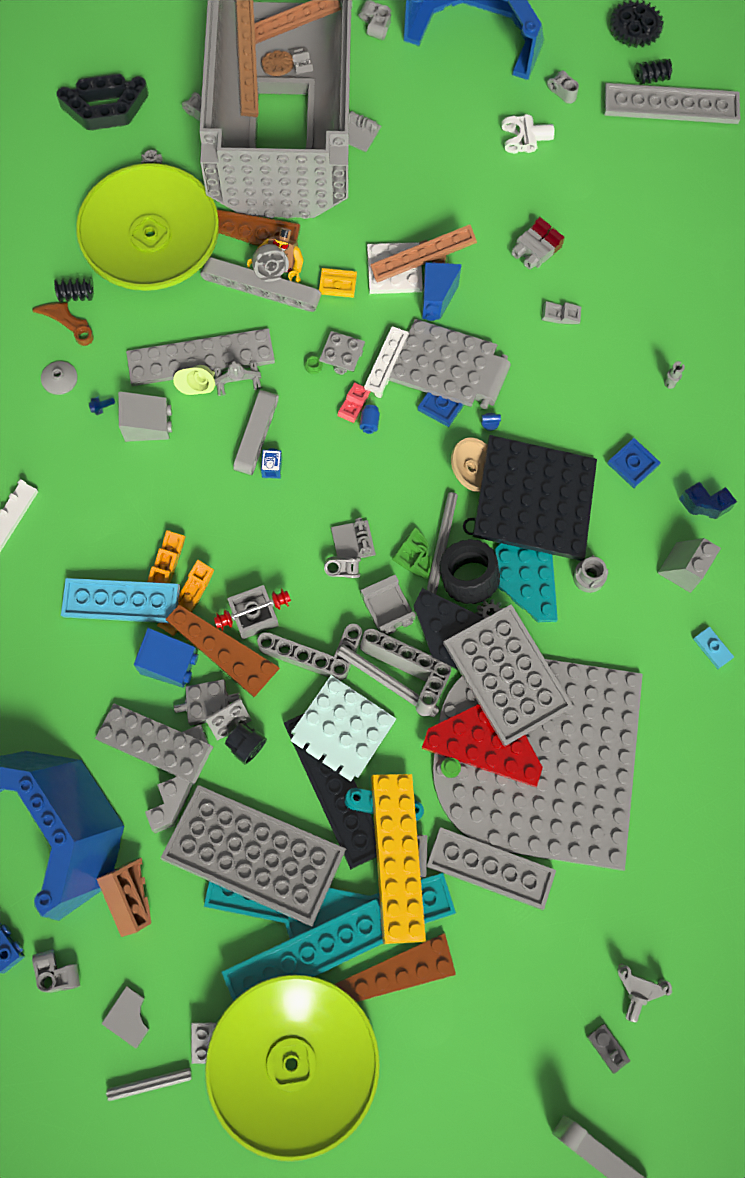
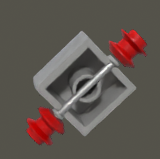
(252, 611)

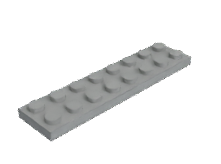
(672, 103)
(164, 361)

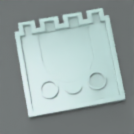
(342, 728)

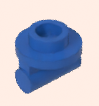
(491, 421)

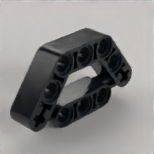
(121, 113)

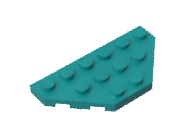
(528, 580)

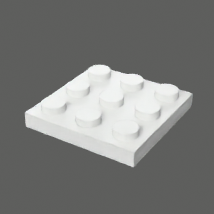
(402, 283)

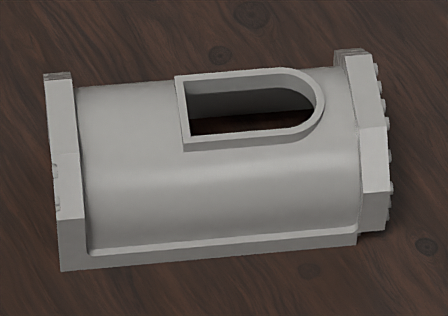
(276, 180)

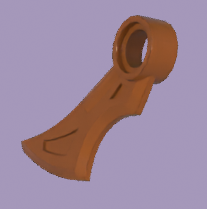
(60, 313)

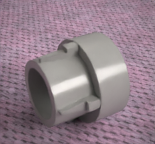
(587, 583)

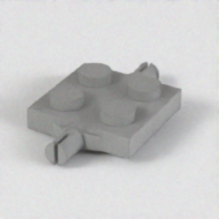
(205, 700)

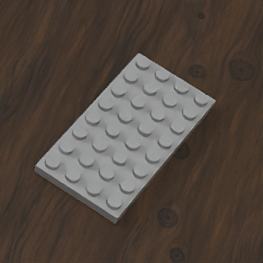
(254, 855)

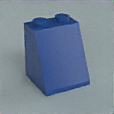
(438, 288)
(165, 658)

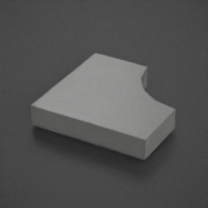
(126, 1018)

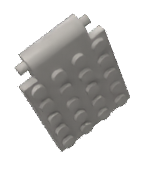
(450, 365)

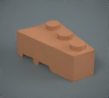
(126, 897)

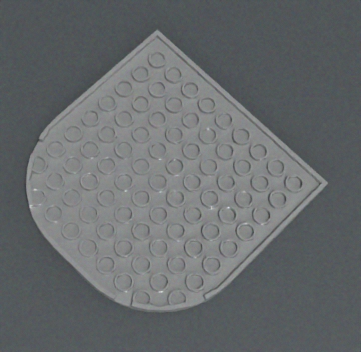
(585, 781)

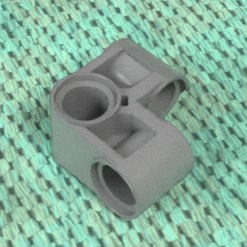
(378, 18)
(63, 978)

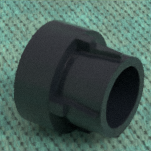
(245, 743)

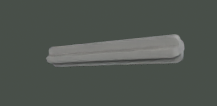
(148, 1084)

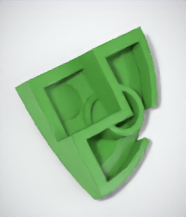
(414, 554)

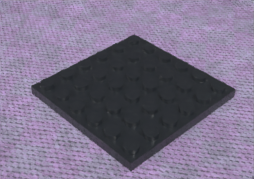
(535, 498)

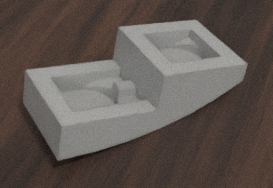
(301, 60)
(561, 314)

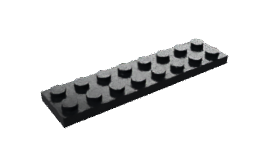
(351, 827)

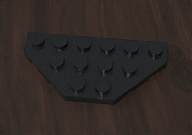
(441, 621)

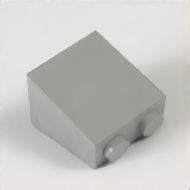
(144, 417)
(689, 562)

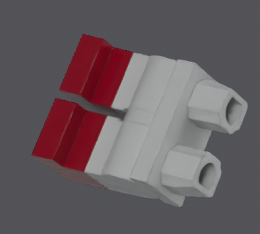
(538, 244)

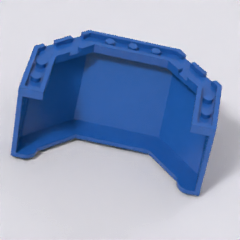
(420, 12)
(73, 820)

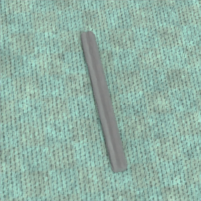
(442, 541)
(381, 676)

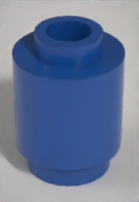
(369, 419)

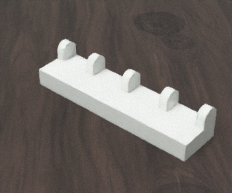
(386, 361)
(15, 510)

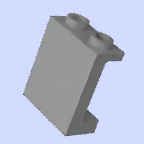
(387, 605)

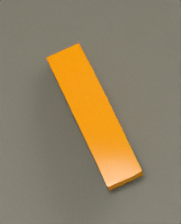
(167, 558)

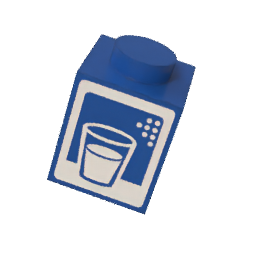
(271, 463)

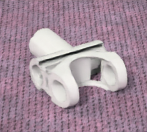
(529, 132)

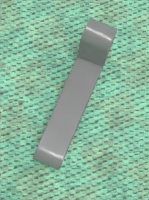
(313, 655)
(412, 662)
(592, 1151)

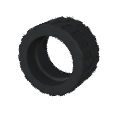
(470, 552)

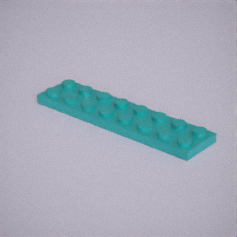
(311, 951)

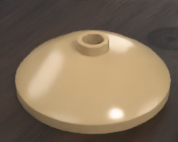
(468, 462)

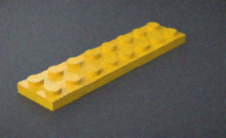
(397, 859)

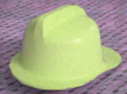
(195, 380)

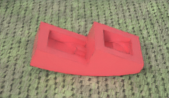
(354, 403)

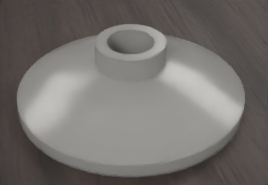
(62, 383)

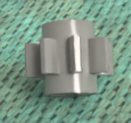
(151, 157)

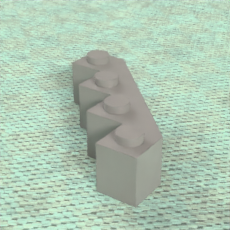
(174, 794)

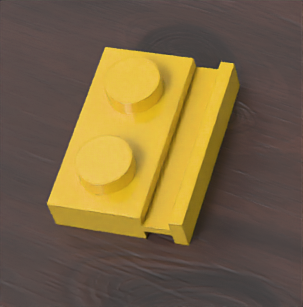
(338, 282)

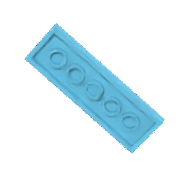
(119, 600)

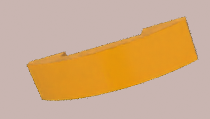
(192, 591)

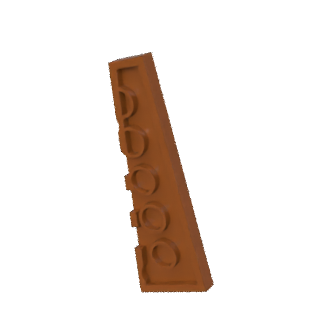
(252, 228)
(235, 659)
(408, 969)

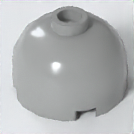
(269, 262)

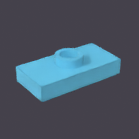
(713, 648)

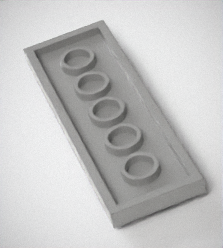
(154, 743)
(491, 868)

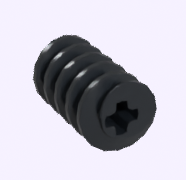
(653, 70)
(74, 290)

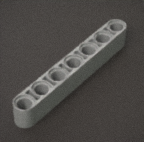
(247, 281)

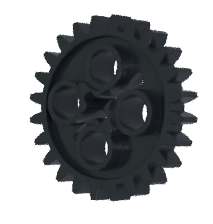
(636, 23)

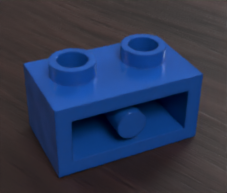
(9, 950)

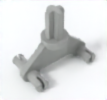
(237, 373)
(641, 991)

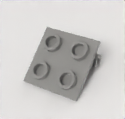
(362, 131)
(342, 351)
(353, 539)
(227, 719)
(200, 1040)

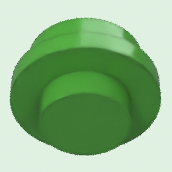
(313, 365)
(450, 767)

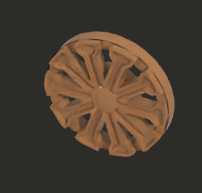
(274, 62)

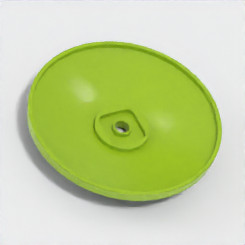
(141, 201)
(300, 1109)

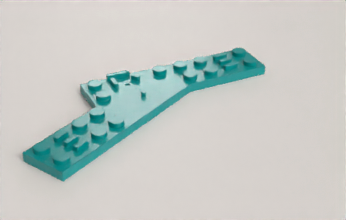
(435, 898)

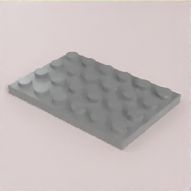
(507, 675)

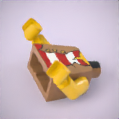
(290, 249)

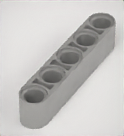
(256, 432)

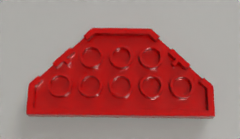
(474, 742)

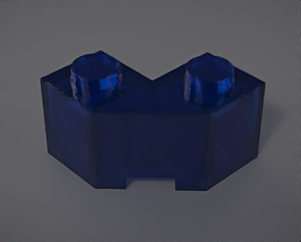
(699, 501)

